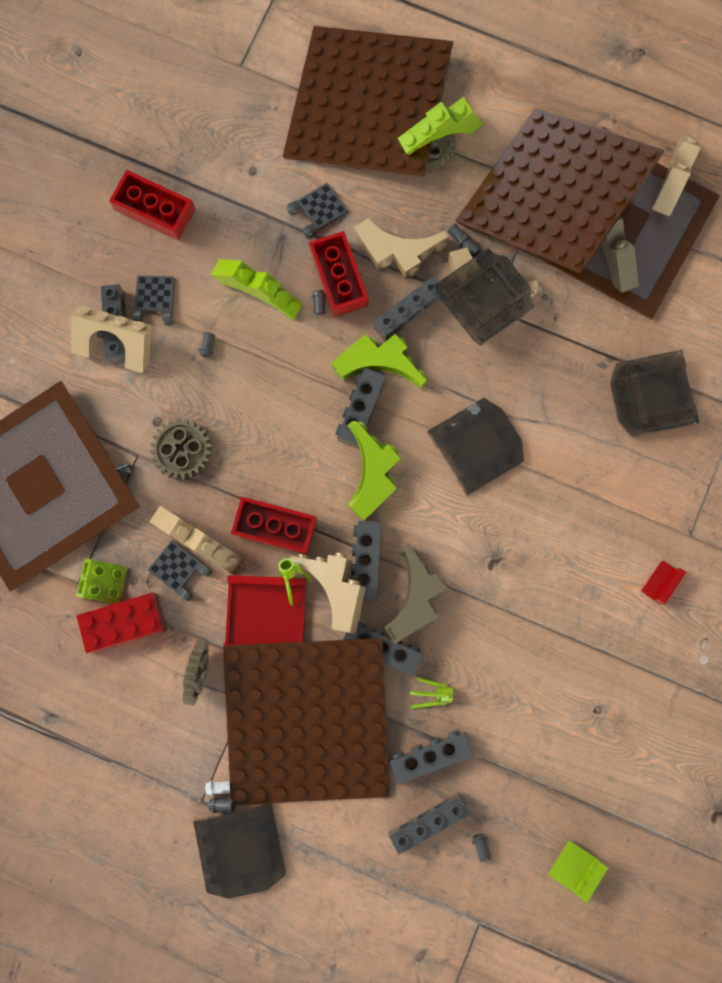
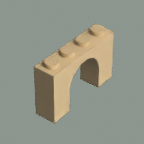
(133, 334)

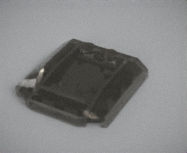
(486, 295)
(653, 394)
(478, 444)
(240, 851)

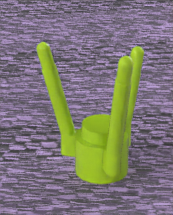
(288, 571)
(443, 694)

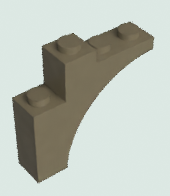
(620, 258)
(420, 589)

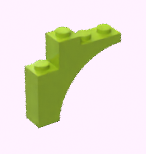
(441, 122)
(258, 284)
(387, 357)
(376, 462)

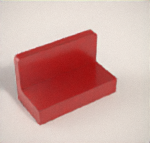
(663, 582)

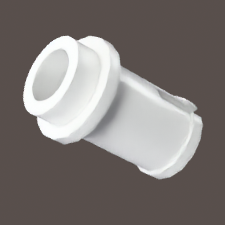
(217, 787)

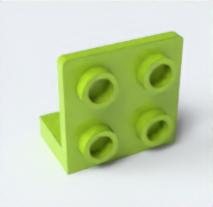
(102, 581)
(578, 871)

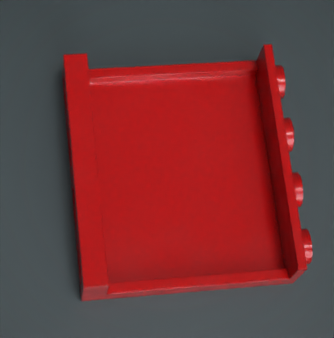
(262, 612)

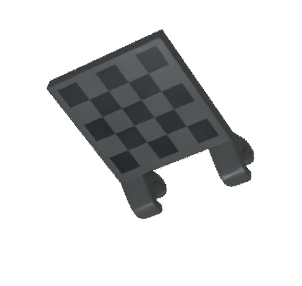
(320, 207)
(154, 295)
(176, 567)

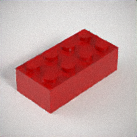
(152, 204)
(339, 274)
(274, 525)
(121, 623)

